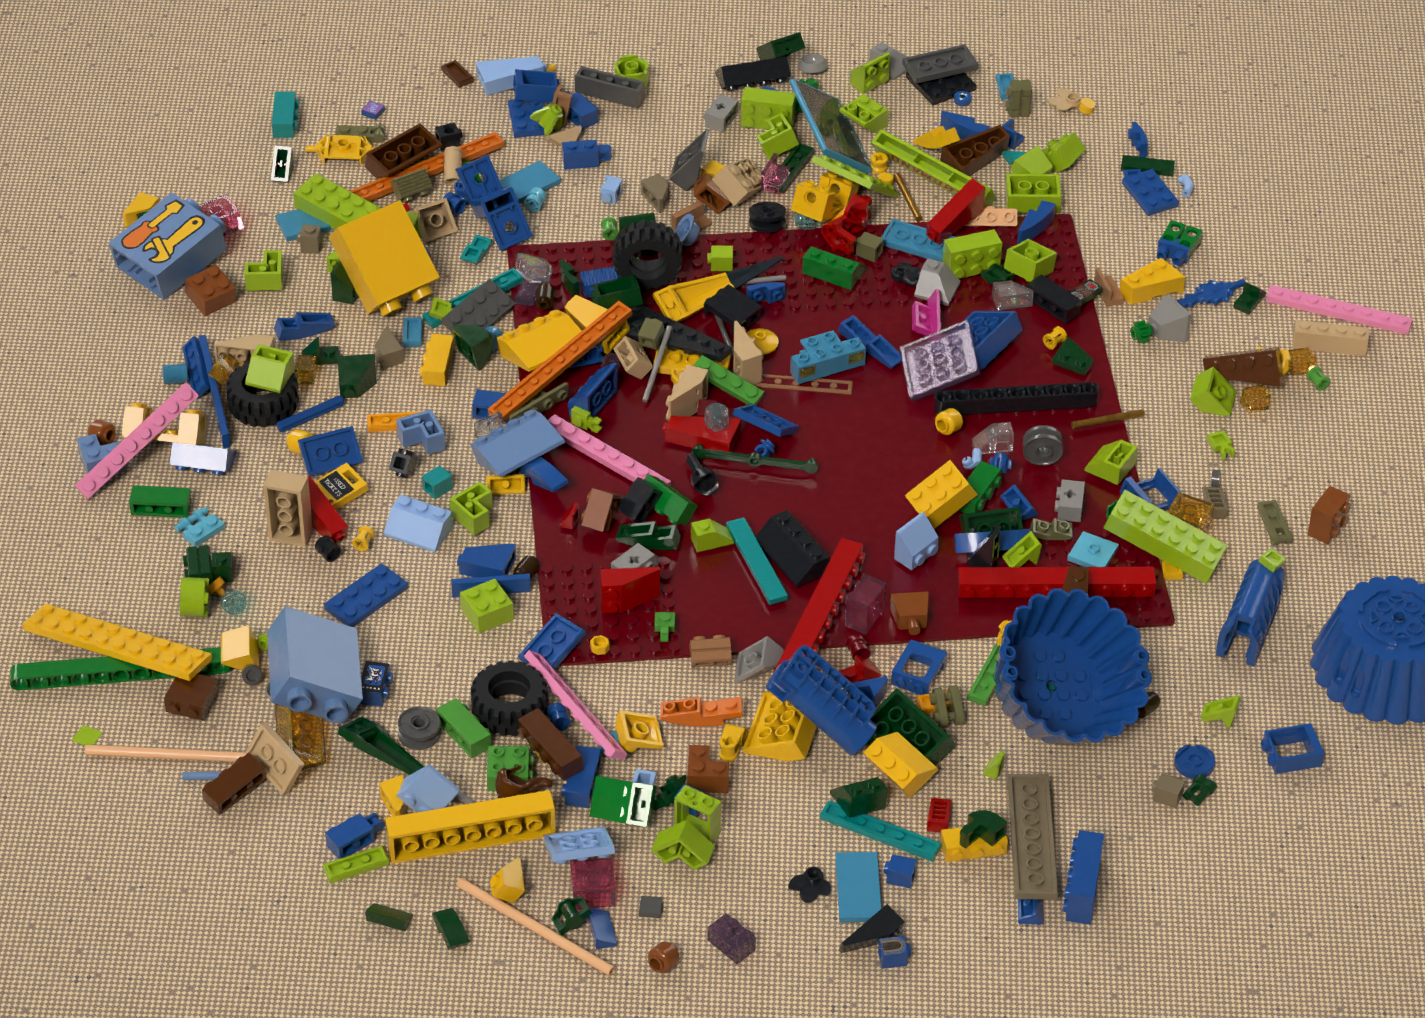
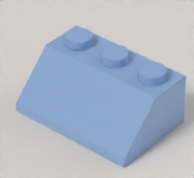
(418, 523)

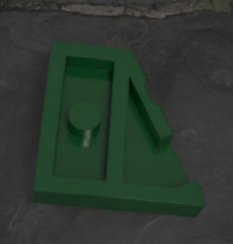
(1072, 358)

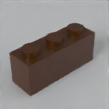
(233, 783)

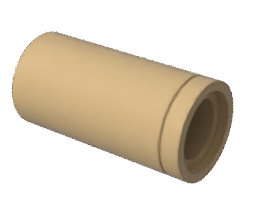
(452, 160)

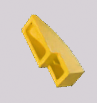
(937, 138)

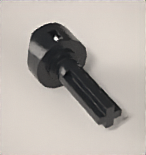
(702, 477)

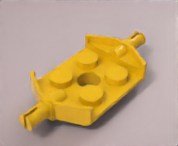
(331, 148)

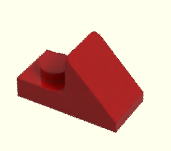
(861, 670)

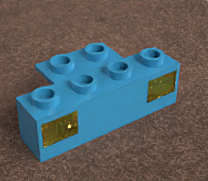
(825, 356)

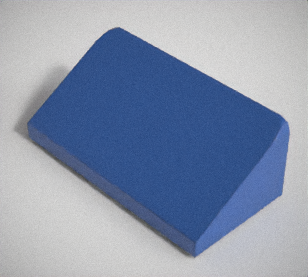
(1014, 498)
(1030, 911)
(601, 929)

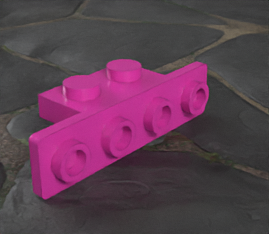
(927, 318)

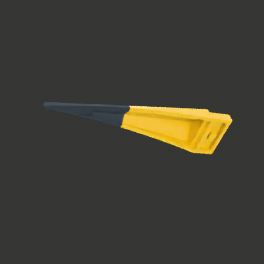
(688, 298)

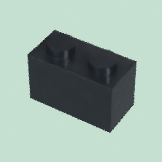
(640, 500)

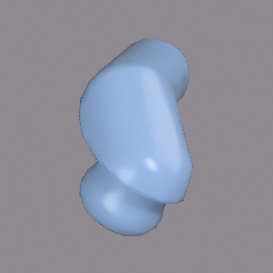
(1187, 182)
(972, 462)

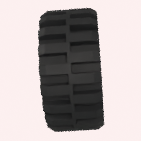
(652, 237)
(260, 409)
(504, 680)

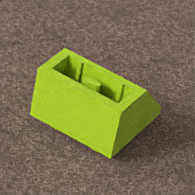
(871, 73)
(867, 113)
(1063, 151)
(270, 368)
(1113, 461)

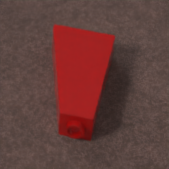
(957, 212)
(692, 430)
(324, 516)

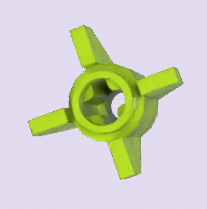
(549, 118)

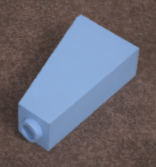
(499, 74)

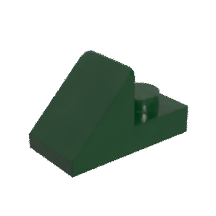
(1249, 298)
(324, 355)

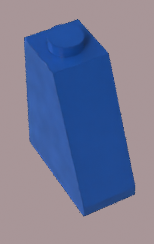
(487, 560)

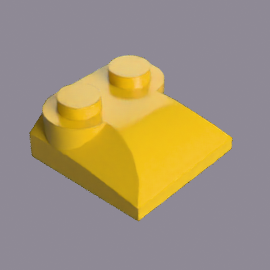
(638, 731)

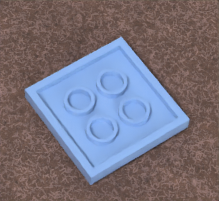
(579, 844)

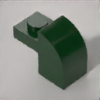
(983, 825)

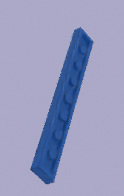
(215, 395)

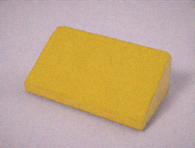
(506, 484)

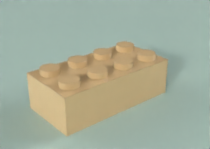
(288, 508)

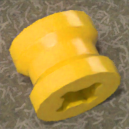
(878, 162)

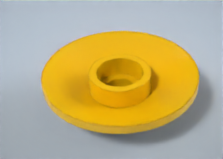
(764, 340)

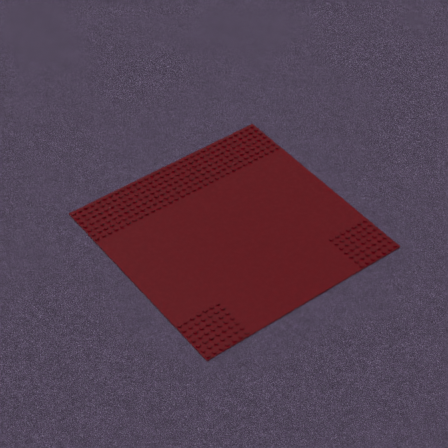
(866, 449)

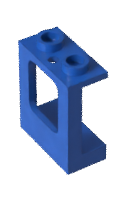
(1159, 481)
(923, 654)

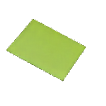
(86, 736)

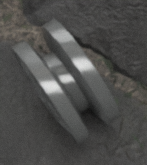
(1042, 445)
(419, 728)

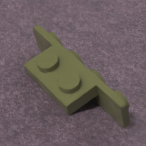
(543, 401)

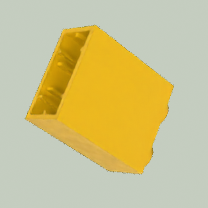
(385, 259)

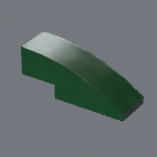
(649, 535)

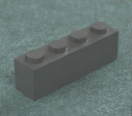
(609, 87)

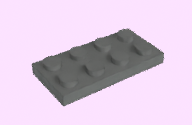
(940, 63)
(480, 308)

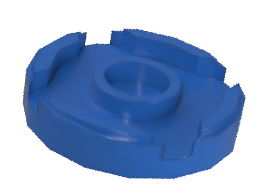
(1194, 761)

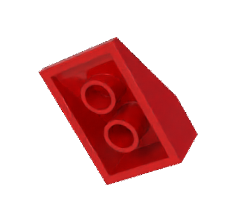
(628, 588)

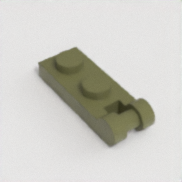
(372, 133)
(1274, 522)

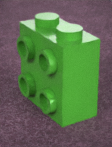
(508, 758)

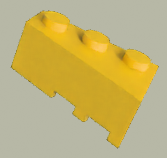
(1152, 281)

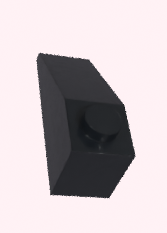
(987, 551)
(883, 924)

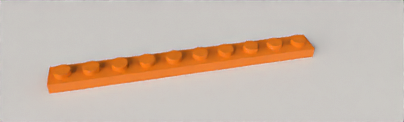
(433, 166)
(561, 360)

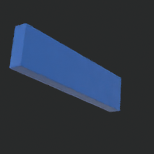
(196, 366)
(510, 583)

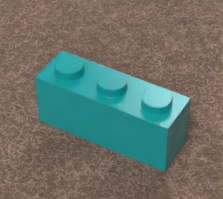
(285, 114)

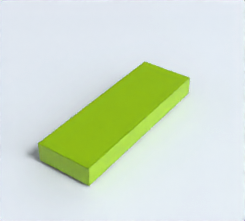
(355, 864)

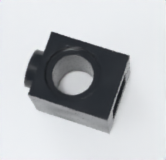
(448, 135)

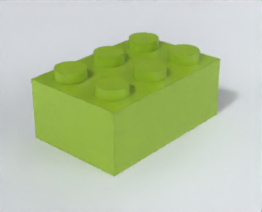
(762, 104)
(1028, 190)
(972, 253)

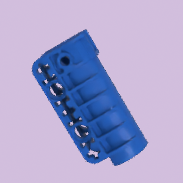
(1252, 610)
(823, 700)

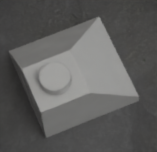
(896, 66)
(936, 276)
(1170, 320)
(757, 659)

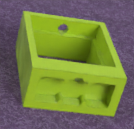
(705, 805)

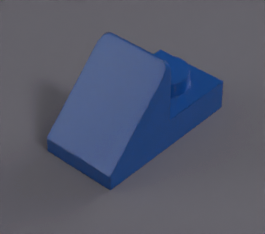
(873, 688)

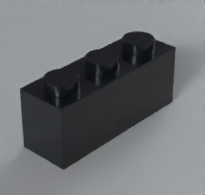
(1055, 299)

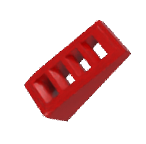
(936, 824)

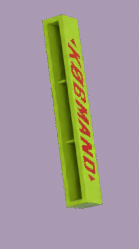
(925, 165)

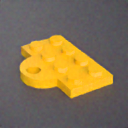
(676, 361)

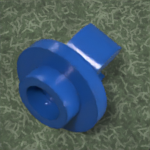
(767, 446)

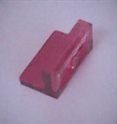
(774, 175)

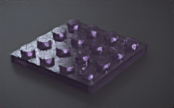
(939, 360)

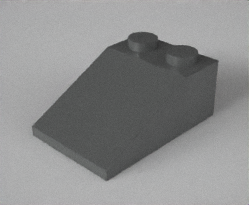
(688, 162)

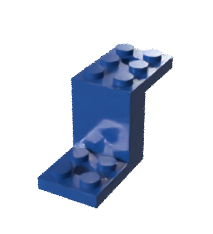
(494, 202)

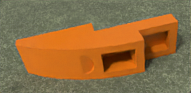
(698, 713)

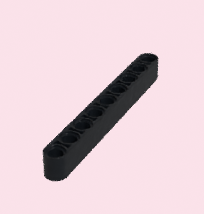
(1018, 398)

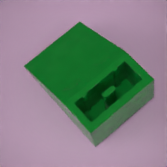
(623, 801)

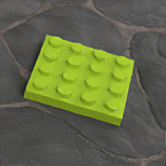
(855, 175)

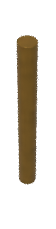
(907, 196)
(1107, 419)

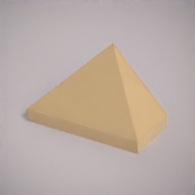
(564, 136)

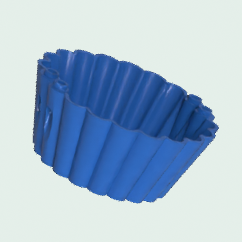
(1084, 655)
(1371, 658)

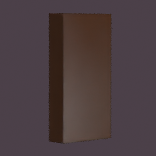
(457, 74)

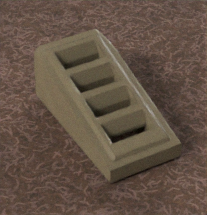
(1211, 494)

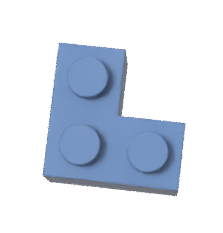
(423, 429)
(92, 453)

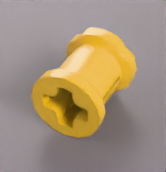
(1054, 337)
(363, 538)

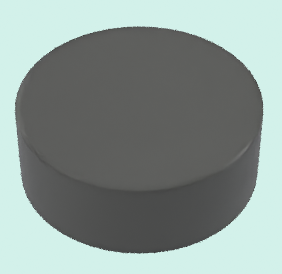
(1216, 478)
(251, 674)

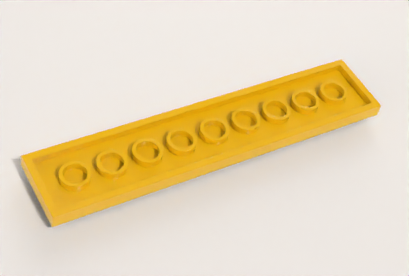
(117, 642)

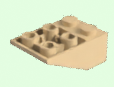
(739, 180)
(243, 347)
(746, 356)
(687, 392)

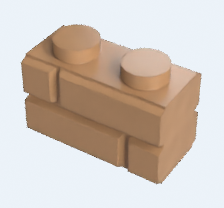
(710, 651)

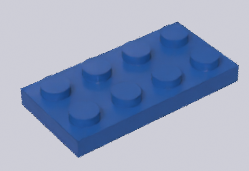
(366, 595)

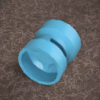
(535, 199)

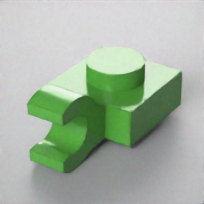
(664, 624)

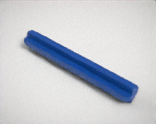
(310, 413)

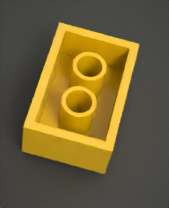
(941, 494)

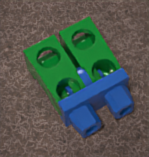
(1178, 244)

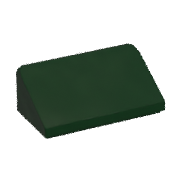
(388, 916)

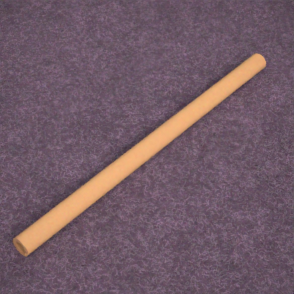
(163, 753)
(536, 927)

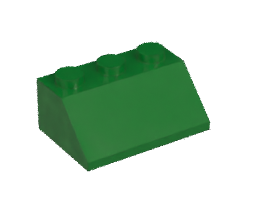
(832, 268)

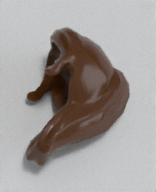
(510, 785)

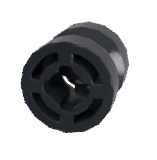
(328, 549)

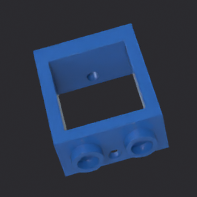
(534, 85)
(1288, 735)

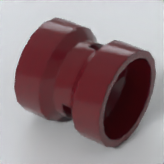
(857, 646)

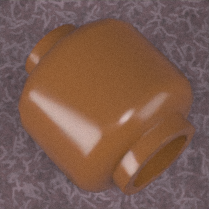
(104, 431)
(663, 957)

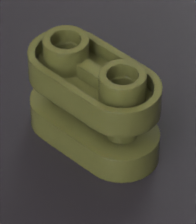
(941, 715)

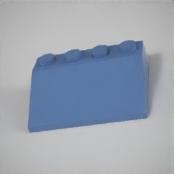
(516, 443)

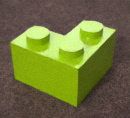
(778, 138)
(265, 274)
(472, 507)
(685, 843)

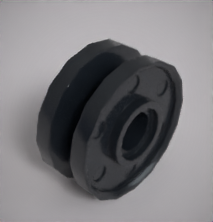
(767, 217)

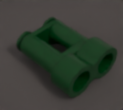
(1202, 784)

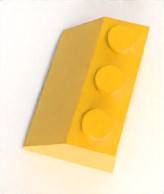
(900, 762)

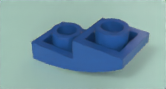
(1138, 139)
(770, 291)

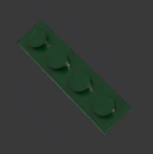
(796, 161)

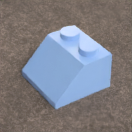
(915, 542)
(427, 790)

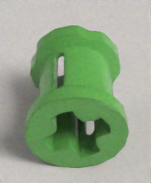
(607, 228)
(1318, 378)

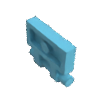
(203, 530)

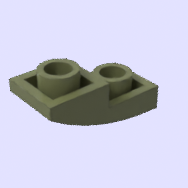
(1056, 530)

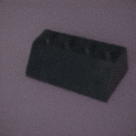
(753, 72)
(792, 549)

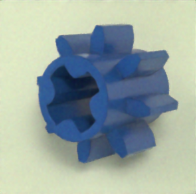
(1001, 461)

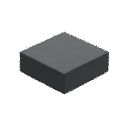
(650, 906)

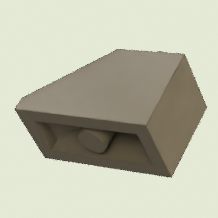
(655, 191)
(388, 350)

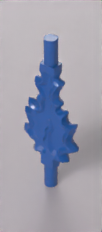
(1211, 293)

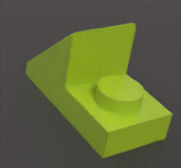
(1026, 549)
(1221, 709)

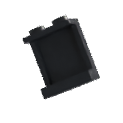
(733, 306)

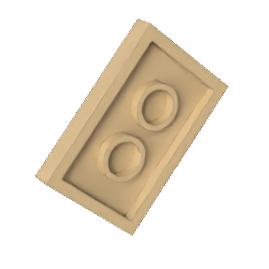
(277, 757)

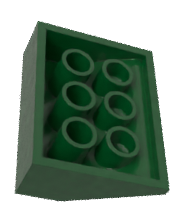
(902, 716)

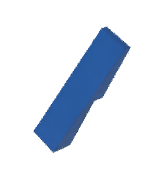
(875, 345)

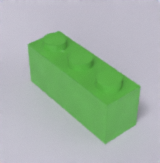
(464, 728)

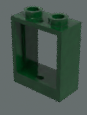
(781, 47)
(620, 289)

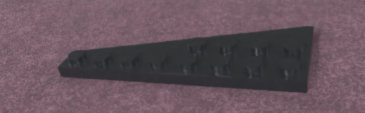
(681, 336)

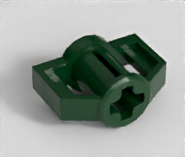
(997, 274)
(573, 918)

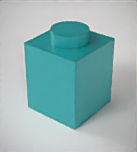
(437, 482)

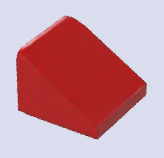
(570, 517)

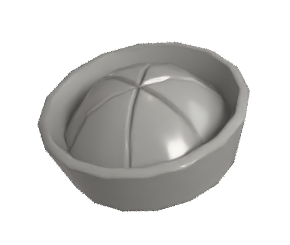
(812, 63)

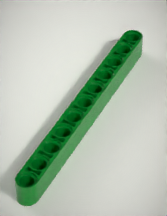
(94, 671)

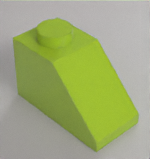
(709, 535)

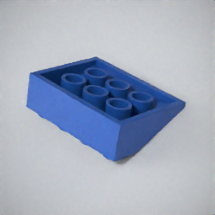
(992, 333)

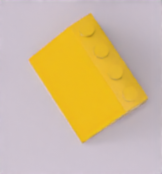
(538, 340)
(779, 731)

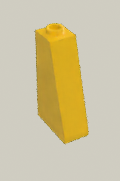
(585, 312)

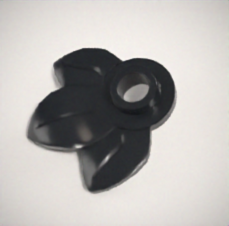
(905, 273)
(810, 884)

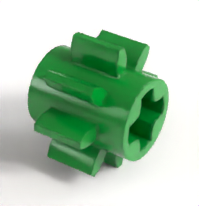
(1141, 331)

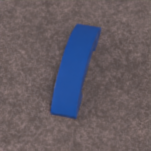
(969, 541)

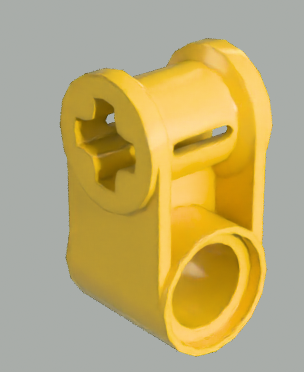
(731, 742)

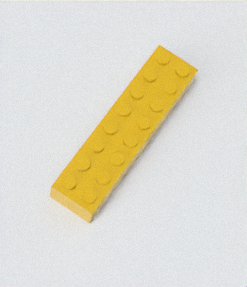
(470, 826)

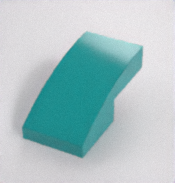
(476, 250)

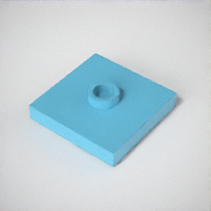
(1092, 551)

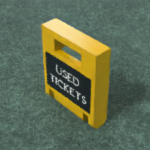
(338, 487)

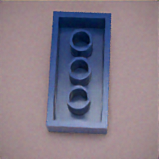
(1083, 877)

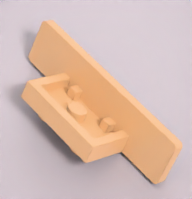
(995, 217)

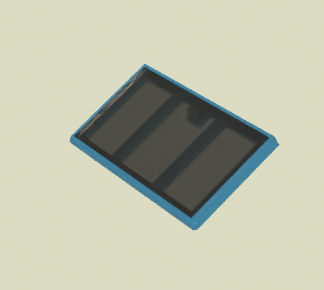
(830, 126)

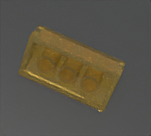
(302, 734)

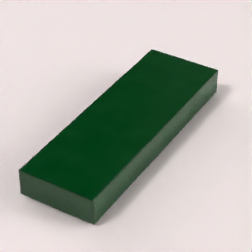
(1160, 166)

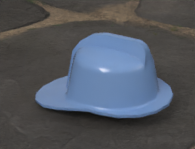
(687, 230)

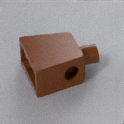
(708, 191)
(910, 610)

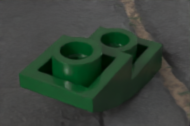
(568, 279)
(669, 790)
(451, 928)

